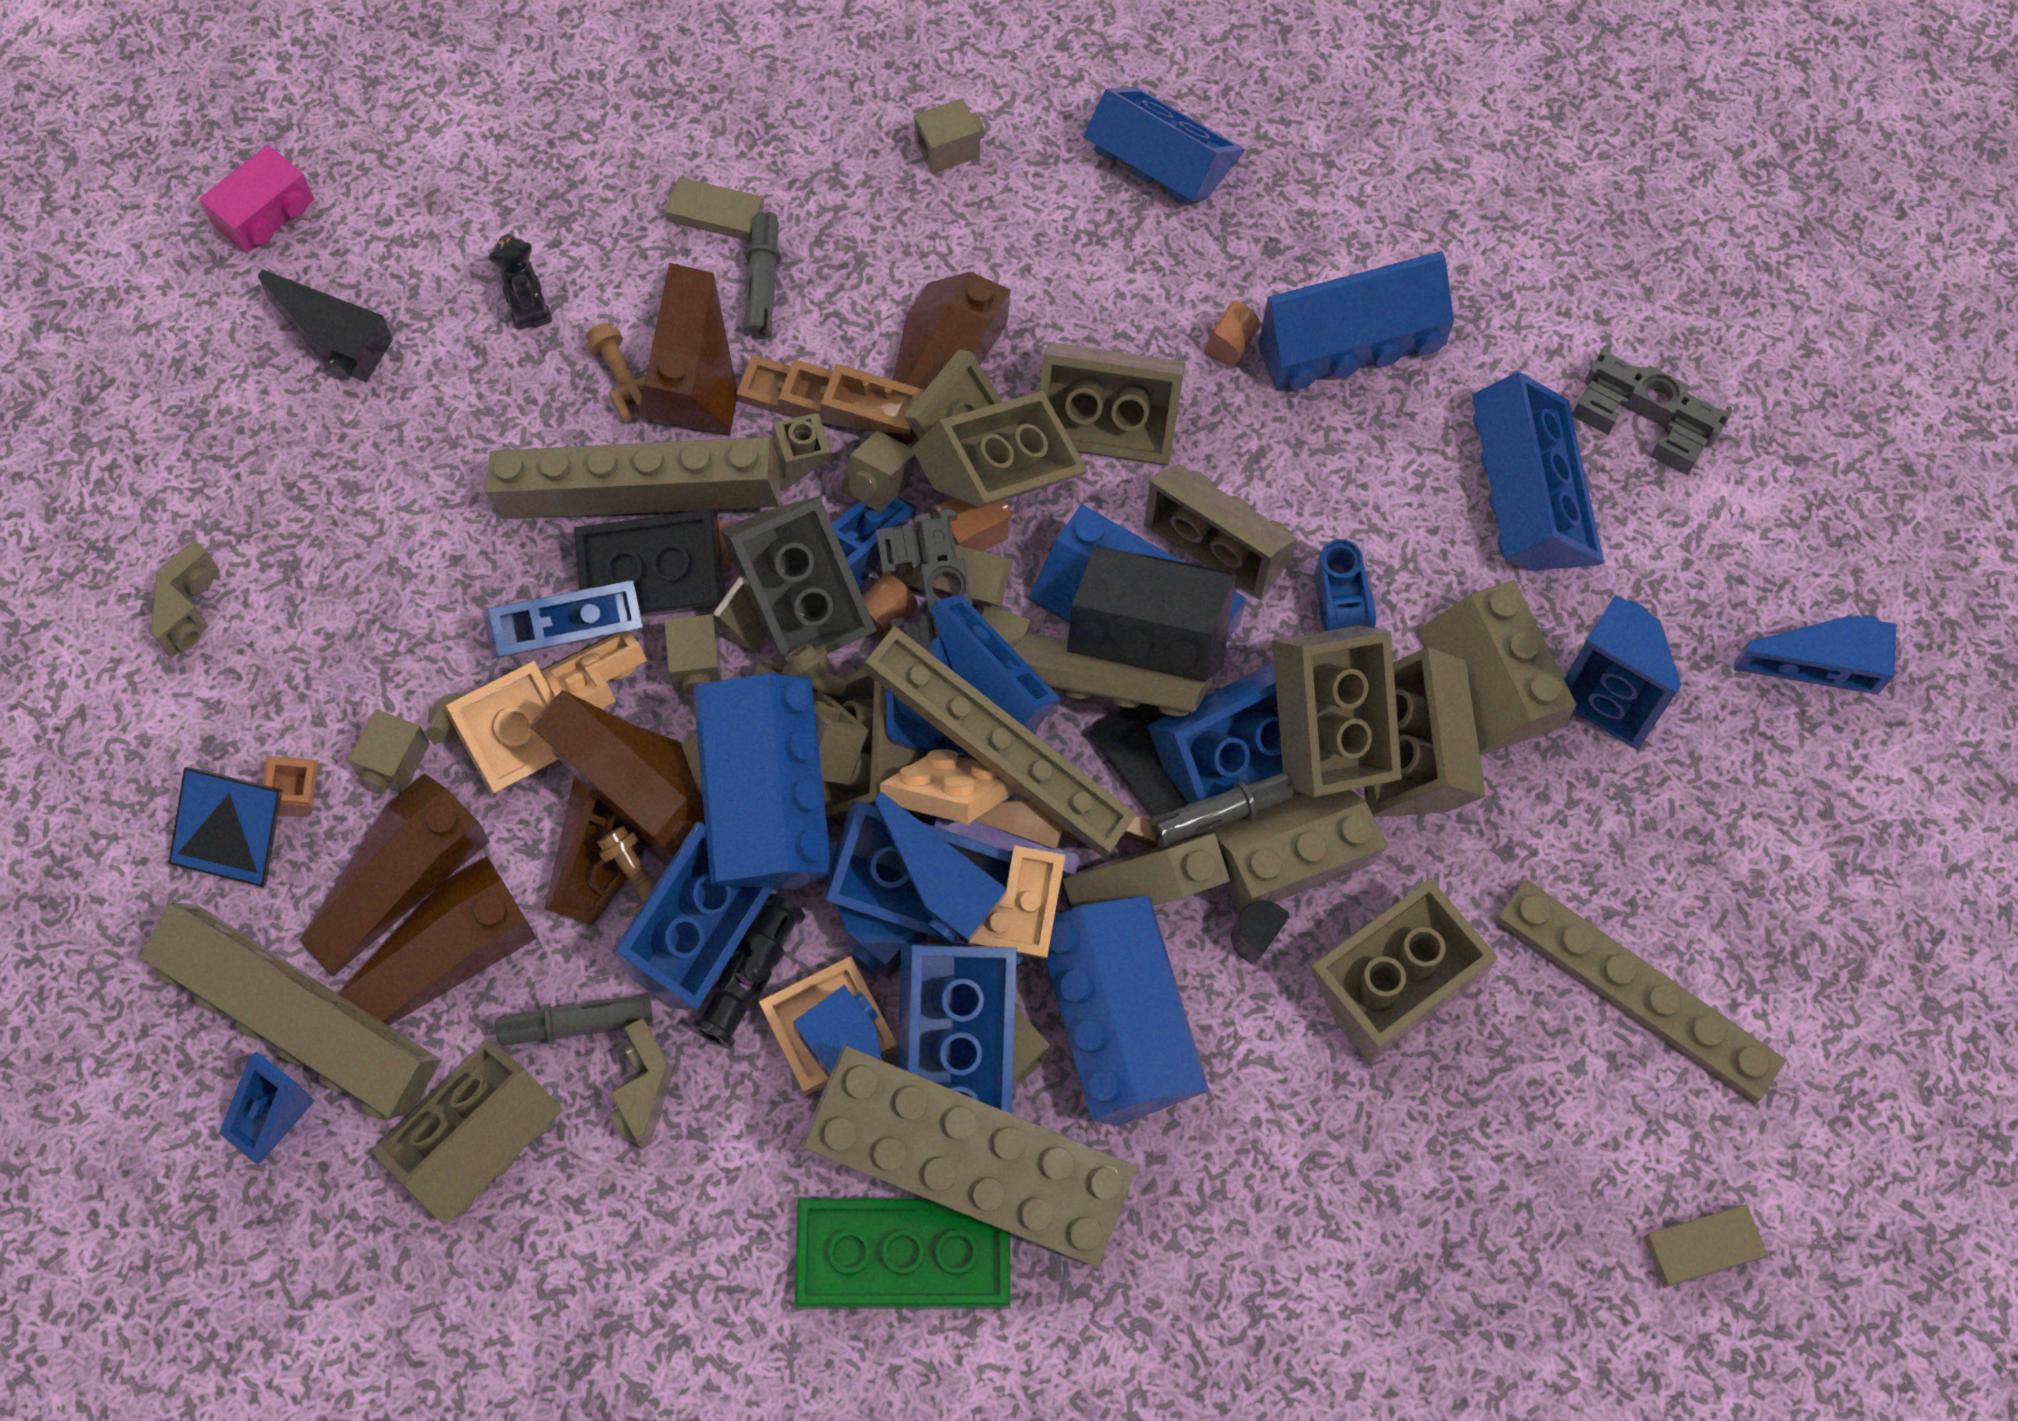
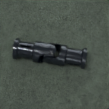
(750, 965)

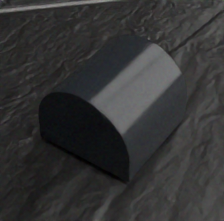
(1257, 929)

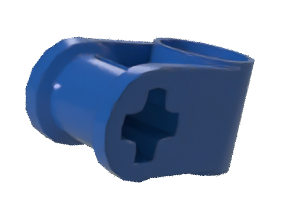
(1345, 597)

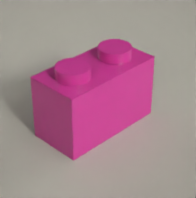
(257, 199)

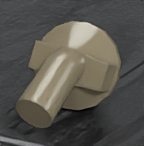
(814, 664)
(440, 724)

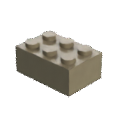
(1337, 709)

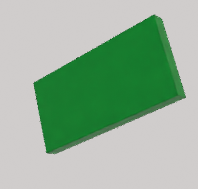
(898, 1256)

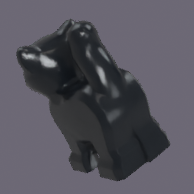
(520, 283)

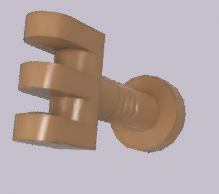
(604, 341)
(618, 846)

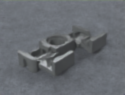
(1692, 416)
(922, 547)

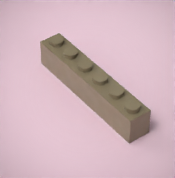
(634, 478)
(289, 1010)

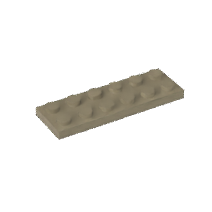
(969, 1156)

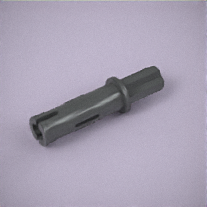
(760, 290)
(1220, 809)
(573, 1020)

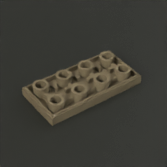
(1123, 683)

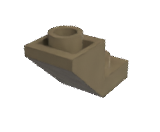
(800, 447)
(985, 574)
(175, 619)
(644, 1097)

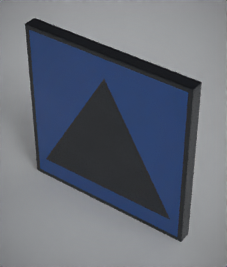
(225, 826)

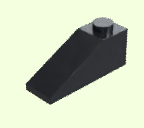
(338, 332)

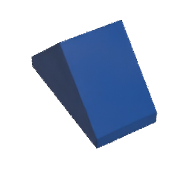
(263, 1108)

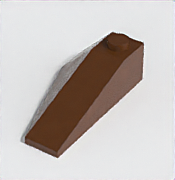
(949, 317)
(690, 359)
(626, 769)
(401, 861)
(580, 878)
(446, 941)

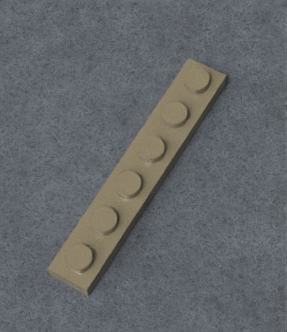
(999, 741)
(1641, 991)

